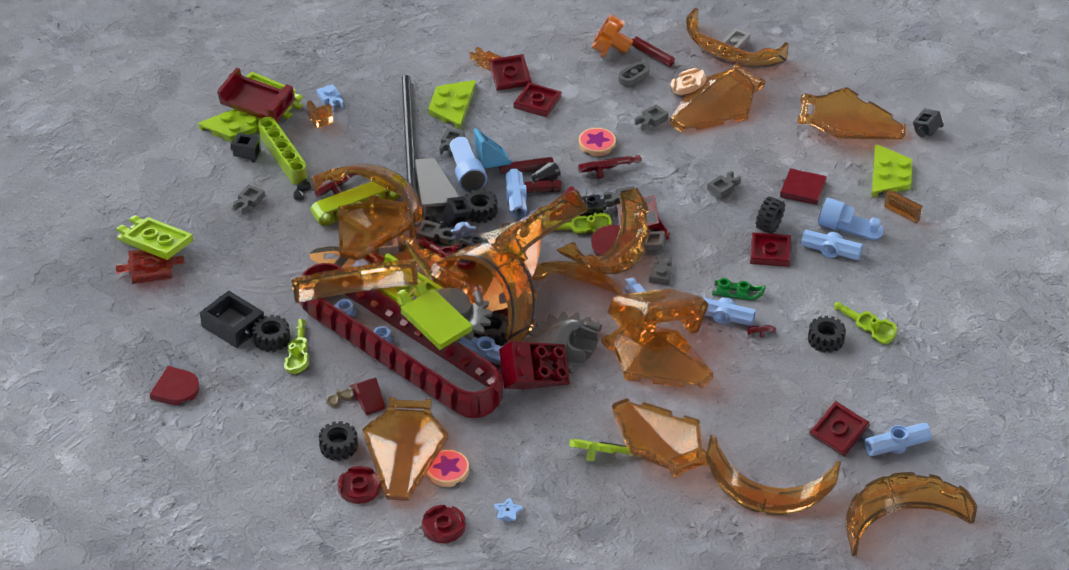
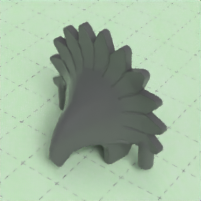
(474, 313)
(576, 334)

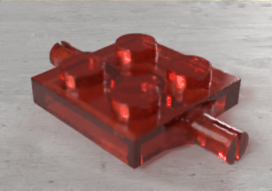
(148, 267)

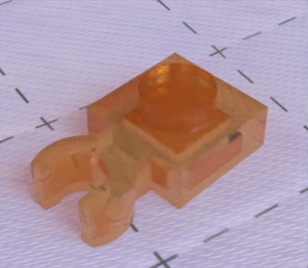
(483, 57)

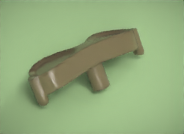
(346, 394)

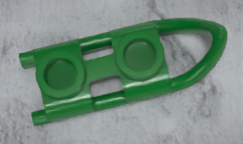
(742, 288)

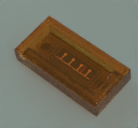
(903, 206)

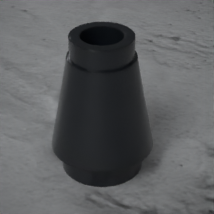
(548, 172)

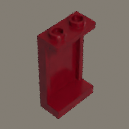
(254, 96)

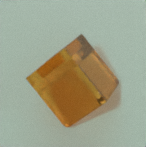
(321, 115)

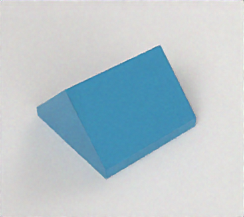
(489, 151)

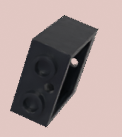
(240, 332)

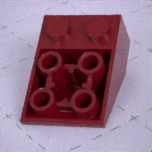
(533, 365)

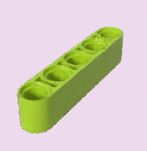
(282, 150)
(326, 210)

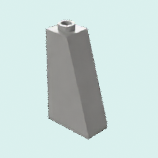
(433, 187)

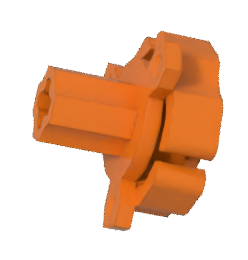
(610, 36)

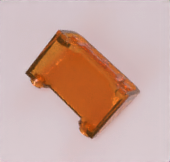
(643, 310)

